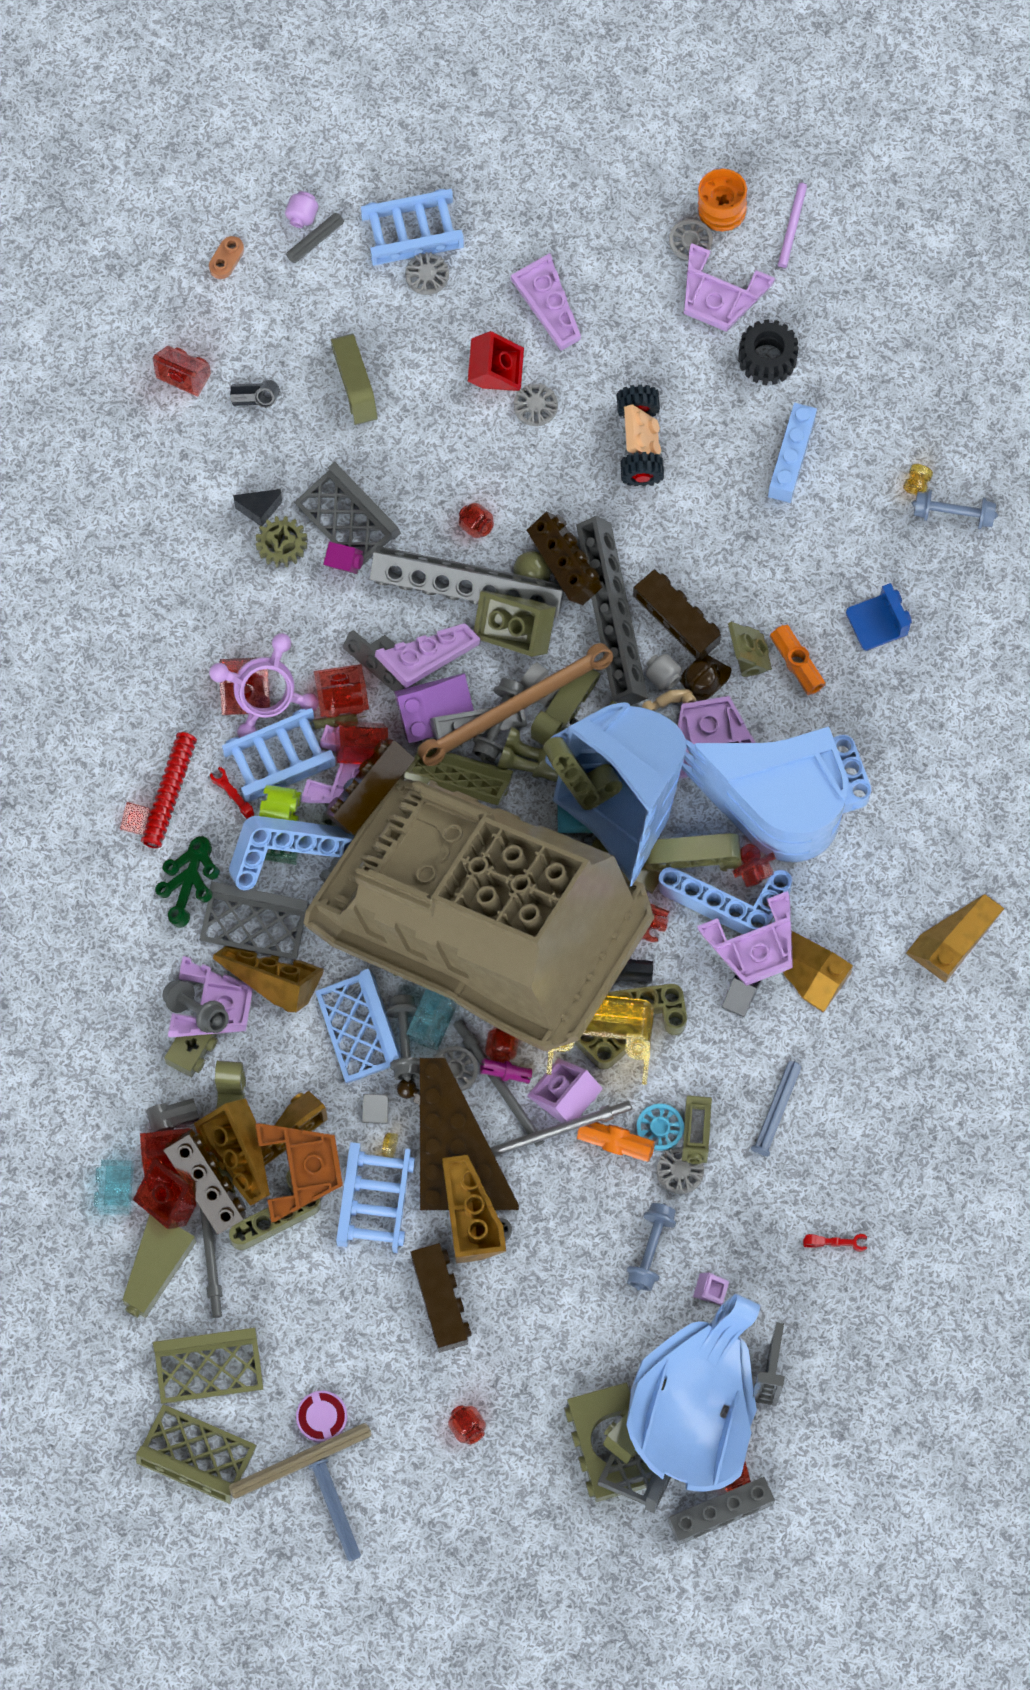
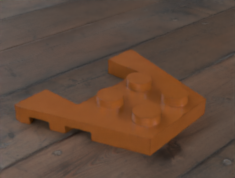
(311, 1163)

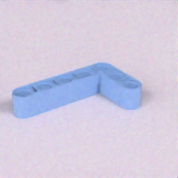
(289, 840)
(727, 903)

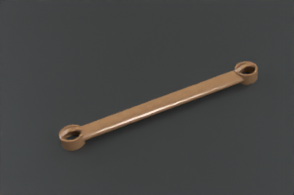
(515, 704)

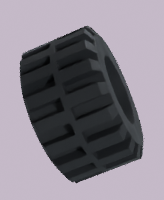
(763, 368)

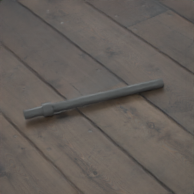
(472, 1043)
(214, 1290)

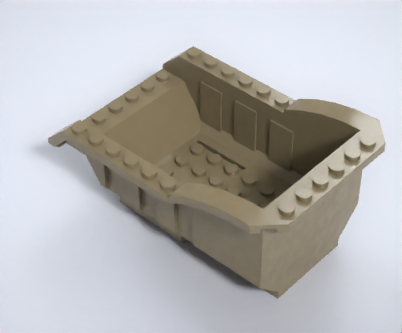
(484, 911)

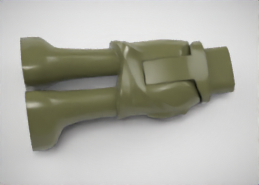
(515, 747)

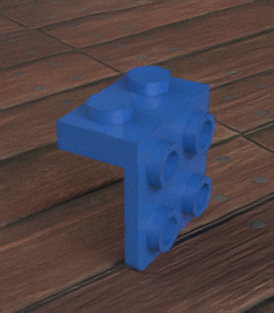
(879, 619)

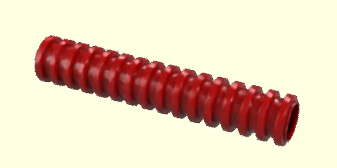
(169, 787)

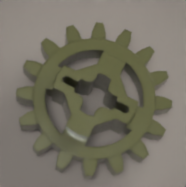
(272, 536)

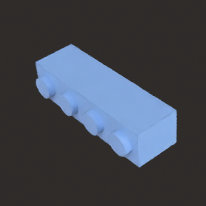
(792, 452)

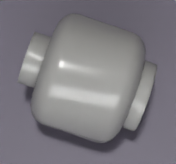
(663, 672)

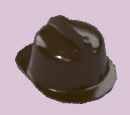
(705, 677)

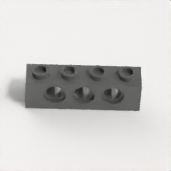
(721, 1510)

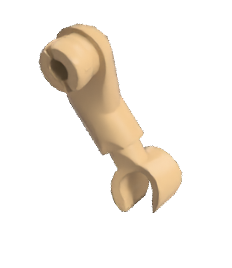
(670, 696)

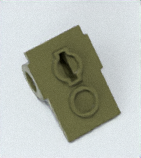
(749, 650)

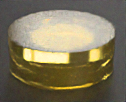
(389, 1144)

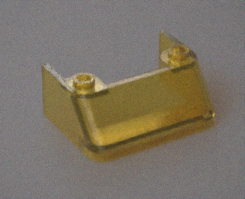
(620, 1019)

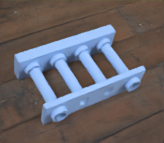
(405, 247)
(295, 772)
(355, 1183)

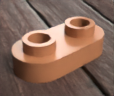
(227, 256)

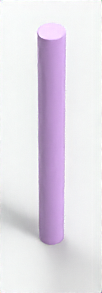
(792, 225)

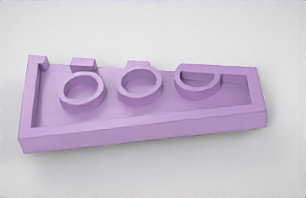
(544, 295)
(427, 654)

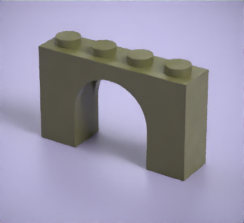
(586, 1413)

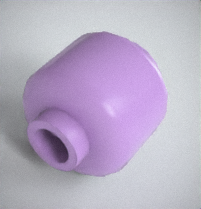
(301, 209)

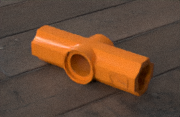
(805, 671)
(617, 1140)

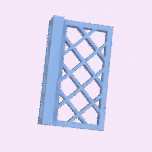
(380, 1020)

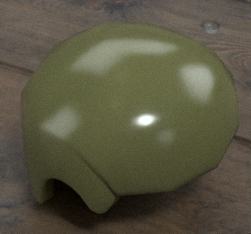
(532, 565)

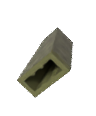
(155, 1265)

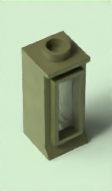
(696, 1129)

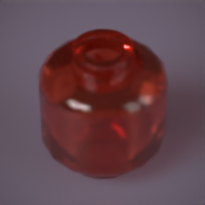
(476, 520)
(501, 1045)
(467, 1424)

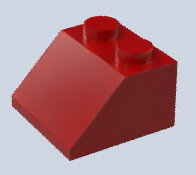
(495, 362)

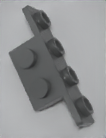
(365, 654)

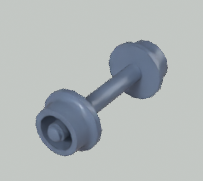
(985, 514)
(660, 1216)

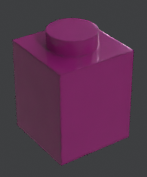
(343, 558)

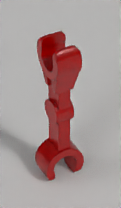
(223, 782)
(814, 1241)

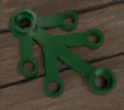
(198, 850)

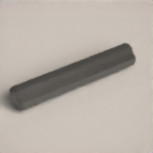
(315, 237)

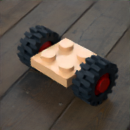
(642, 437)

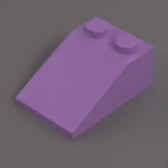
(431, 700)

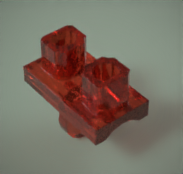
(754, 867)

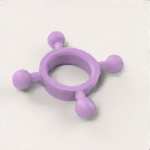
(280, 644)

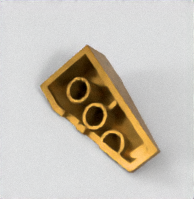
(952, 939)
(816, 972)
(278, 982)
(303, 1113)
(233, 1140)
(473, 1220)

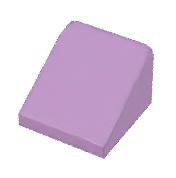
(711, 1288)

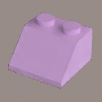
(565, 1091)

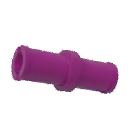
(506, 1071)

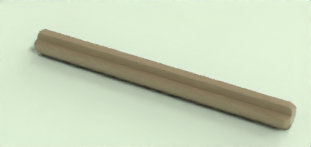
(299, 1461)

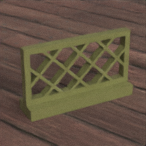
(459, 772)
(204, 1343)
(181, 1470)

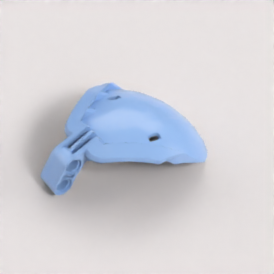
(681, 1426)

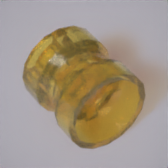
(918, 479)

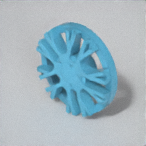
(661, 1126)

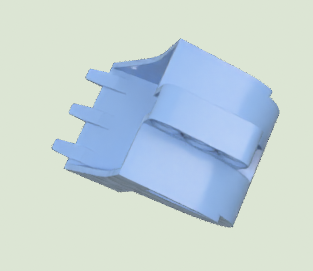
(648, 760)
(784, 791)

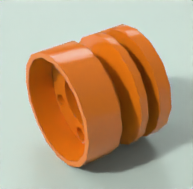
(722, 199)

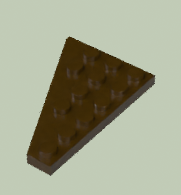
(452, 1131)

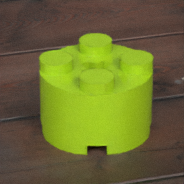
(280, 803)

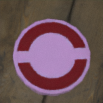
(321, 1416)

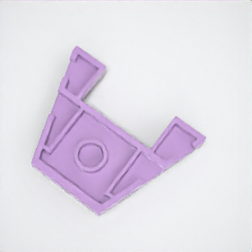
(716, 300)
(712, 722)
(322, 793)
(758, 952)
(225, 989)

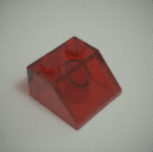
(181, 369)
(255, 690)
(341, 690)
(357, 740)
(165, 1196)

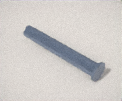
(777, 1109)
(335, 1509)

